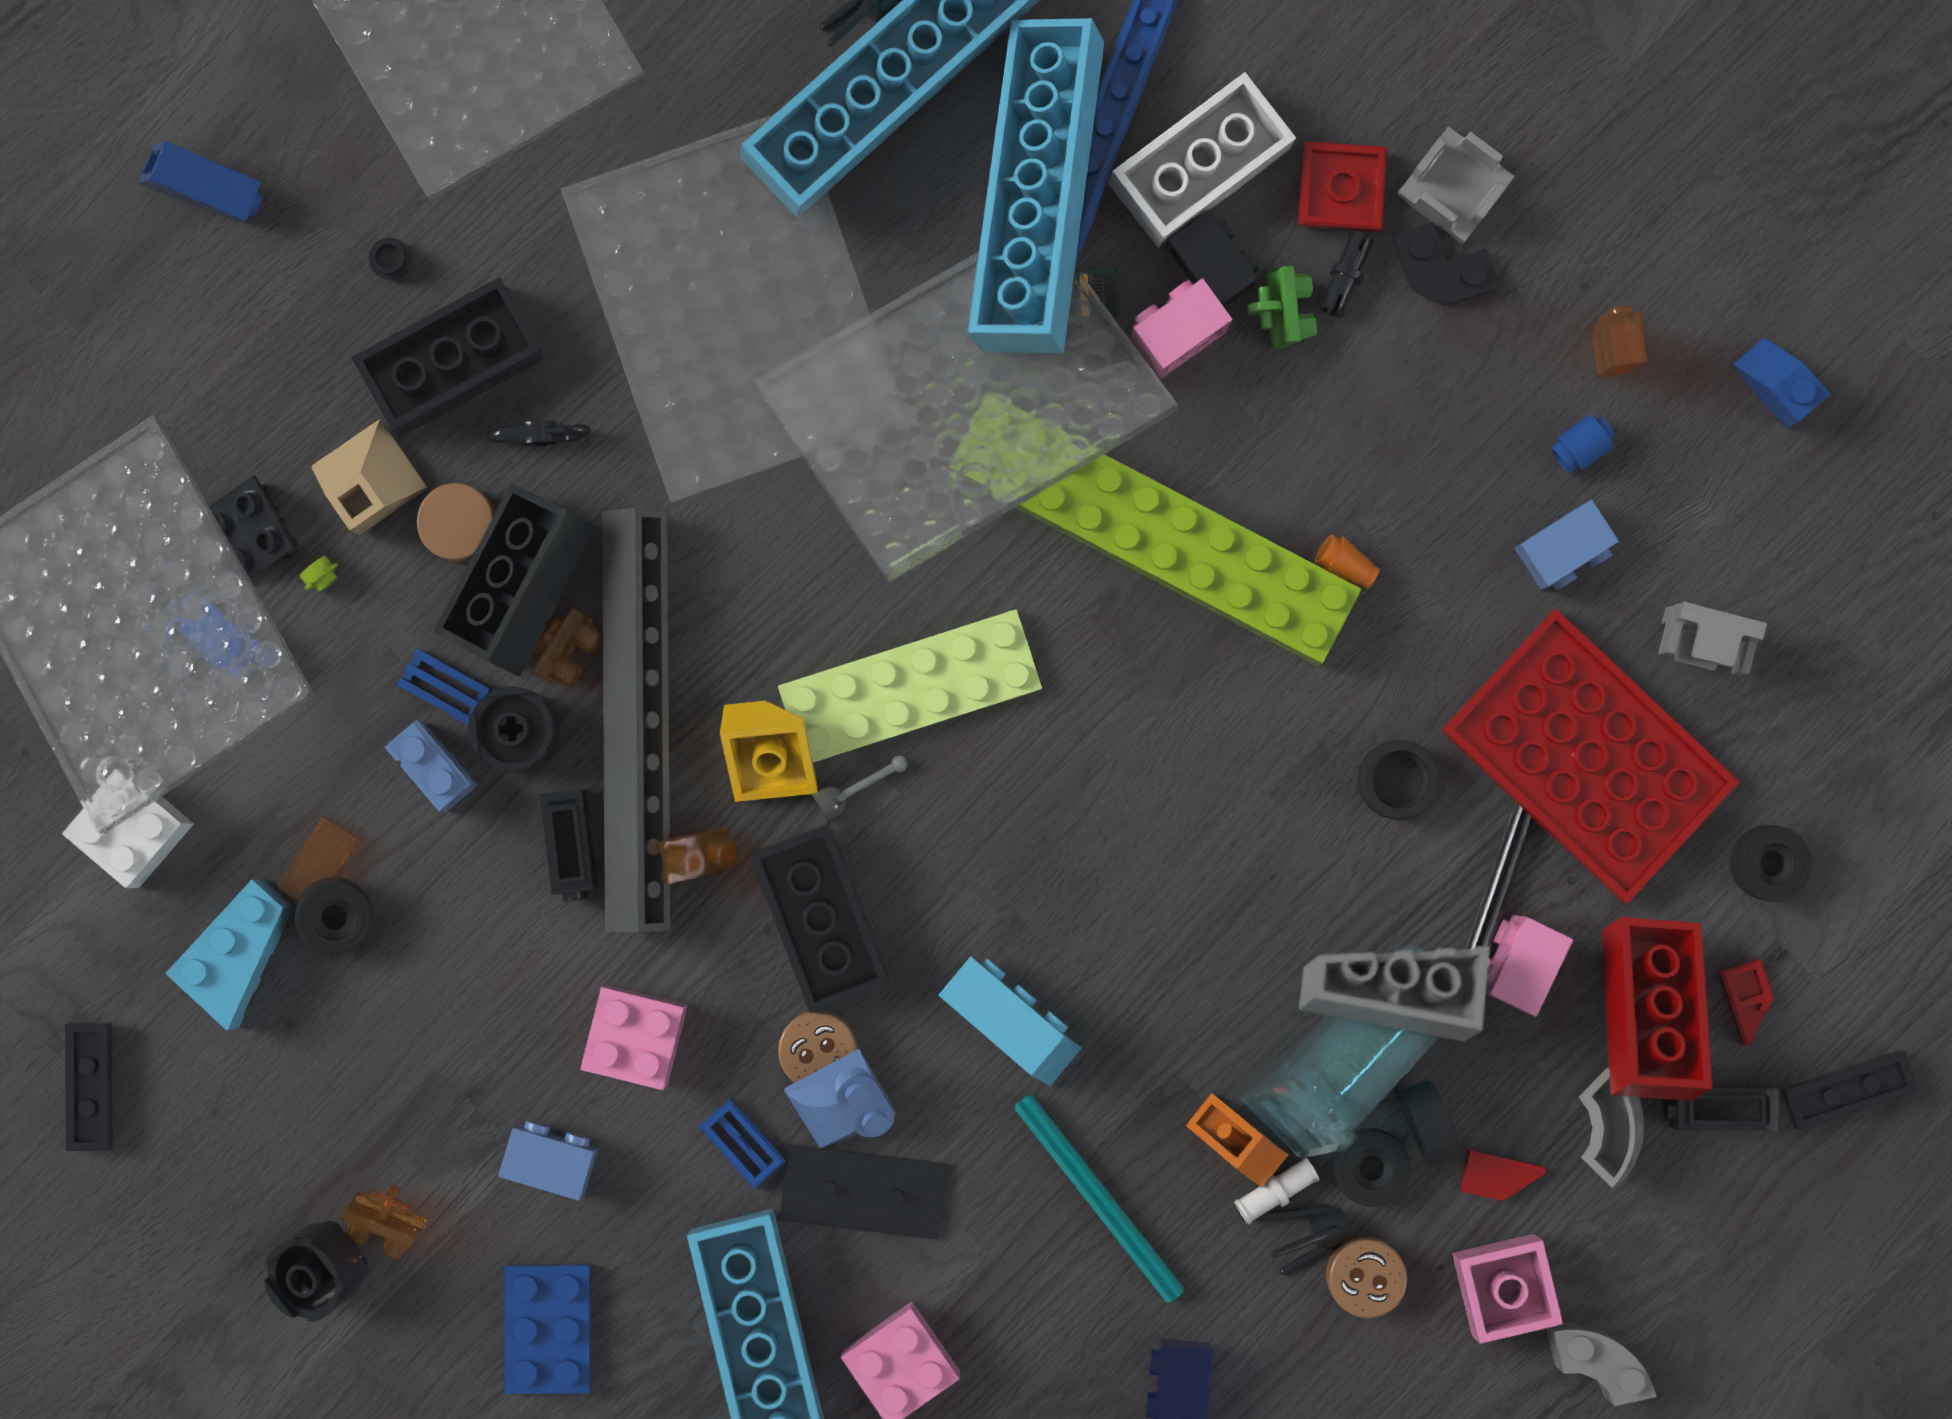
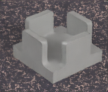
(1456, 183)
(1710, 637)

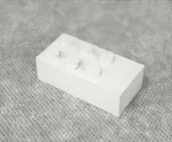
(1201, 159)

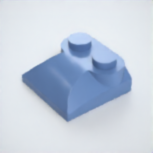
(842, 1101)

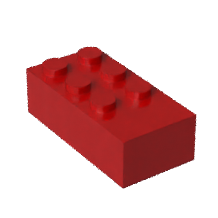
(1656, 1009)

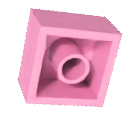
(1179, 328)
(1525, 963)
(634, 1037)
(1507, 1288)
(900, 1364)

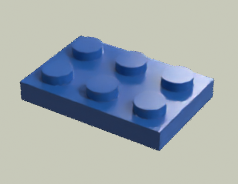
(547, 1328)

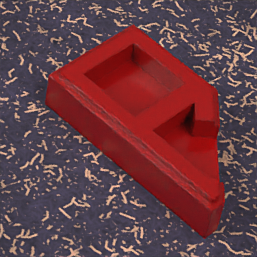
(1747, 996)
(1496, 1175)

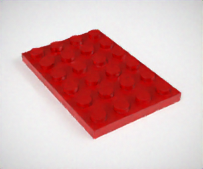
(1590, 756)

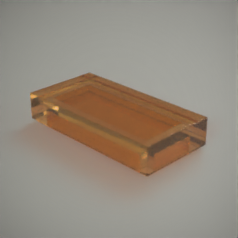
(318, 858)

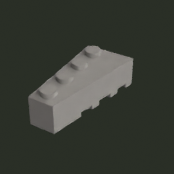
(1404, 990)

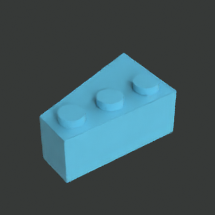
(230, 955)
(1011, 1020)

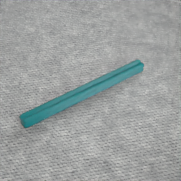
(1099, 1198)

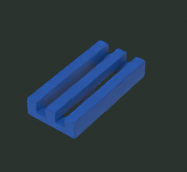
(413, 670)
(754, 1131)

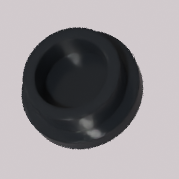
(390, 258)

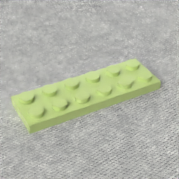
(913, 685)

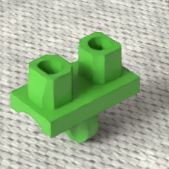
(1280, 310)

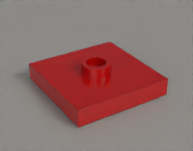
(1342, 186)

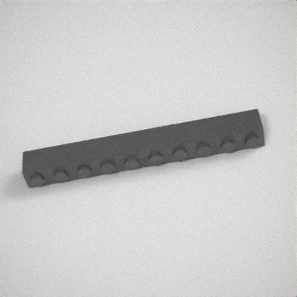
(635, 718)

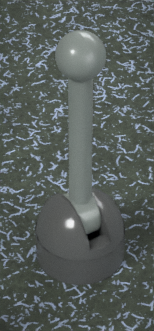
(832, 800)

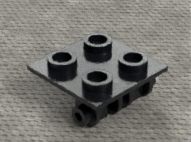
(253, 526)

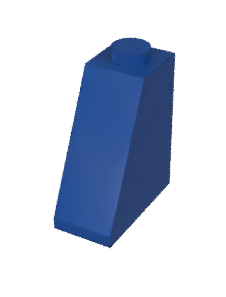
(201, 182)

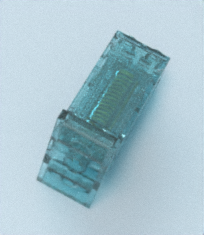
(1334, 1081)

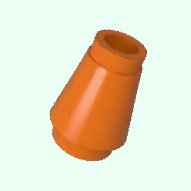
(1346, 562)

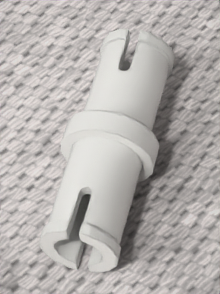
(1277, 1190)

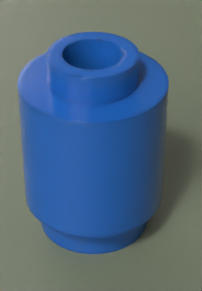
(1583, 443)

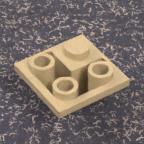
(368, 478)

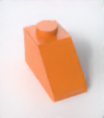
(1236, 1140)

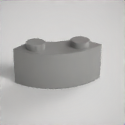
(1615, 1131)
(1599, 1356)

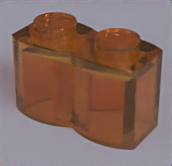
(1619, 342)

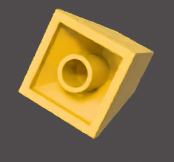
(766, 752)

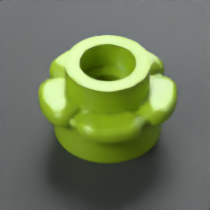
(319, 574)

